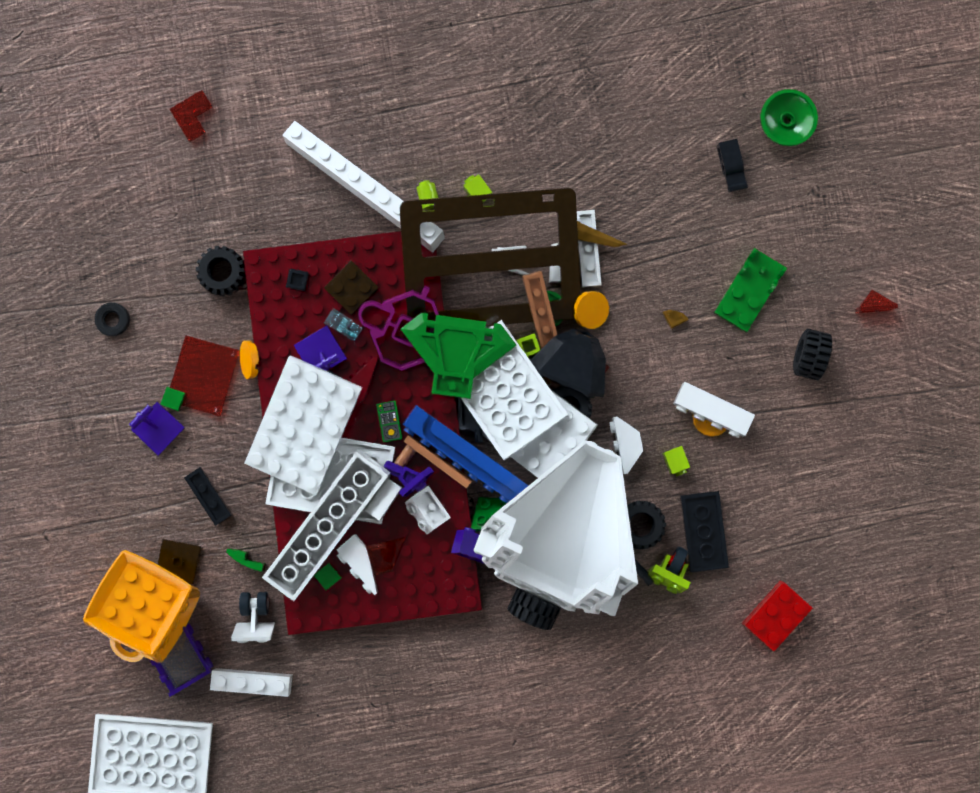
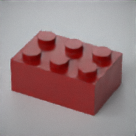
(777, 615)

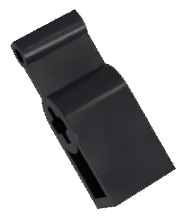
(732, 165)

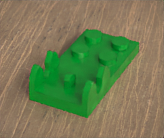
(750, 290)

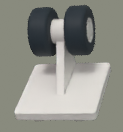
(253, 630)

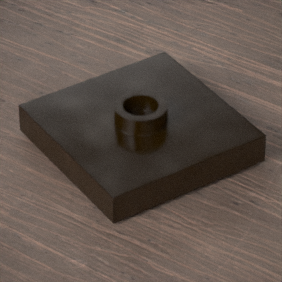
(180, 559)

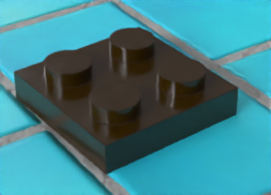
(351, 287)

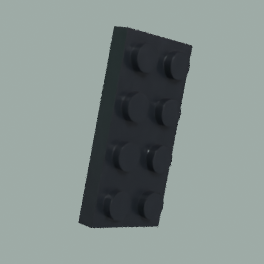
(704, 531)

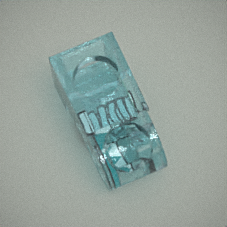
(343, 325)

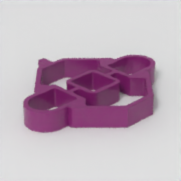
(378, 332)

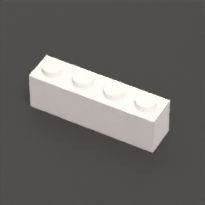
(713, 409)
(251, 682)

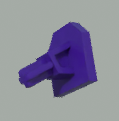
(409, 478)

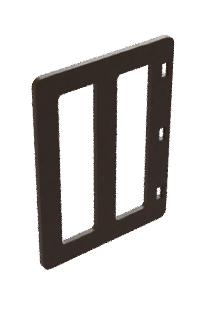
(505, 204)

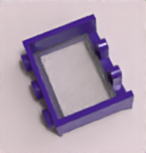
(184, 663)

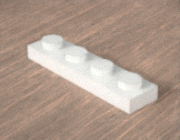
(588, 253)

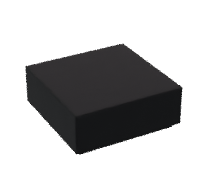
(297, 280)

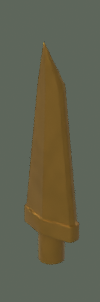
(592, 235)

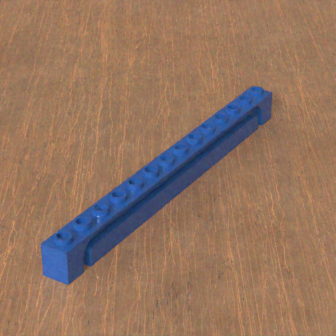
(463, 454)

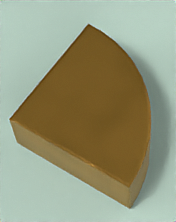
(674, 318)

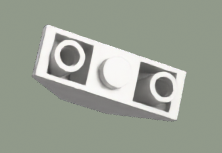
(627, 443)

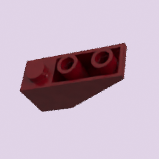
(364, 378)

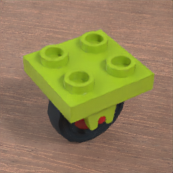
(671, 572)

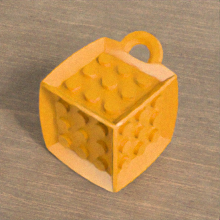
(141, 608)

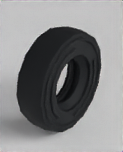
(122, 325)

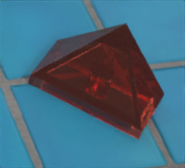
(875, 303)

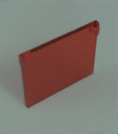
(204, 374)

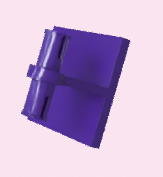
(321, 349)
(156, 427)

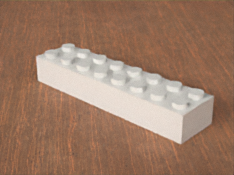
(326, 525)

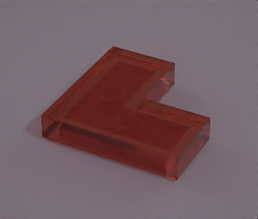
(187, 112)

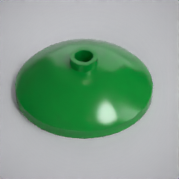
(795, 107)

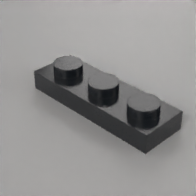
(208, 496)

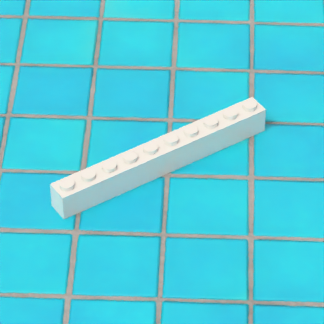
(356, 181)

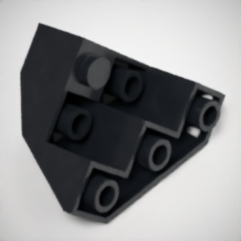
(574, 362)

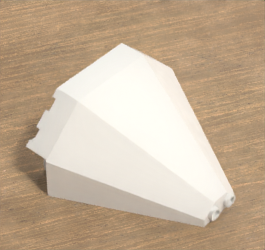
(567, 534)

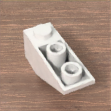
(356, 555)

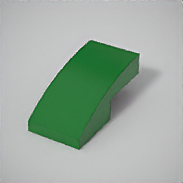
(242, 557)

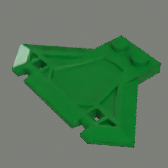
(456, 350)

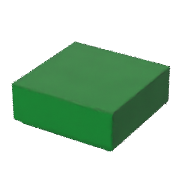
(173, 398)
(327, 576)

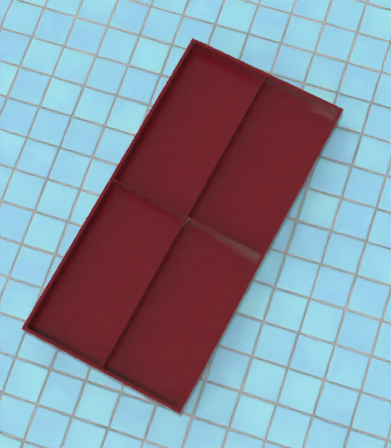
(426, 573)

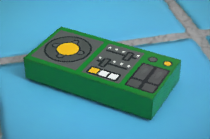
(389, 421)

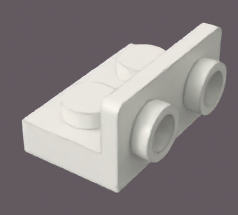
(427, 510)

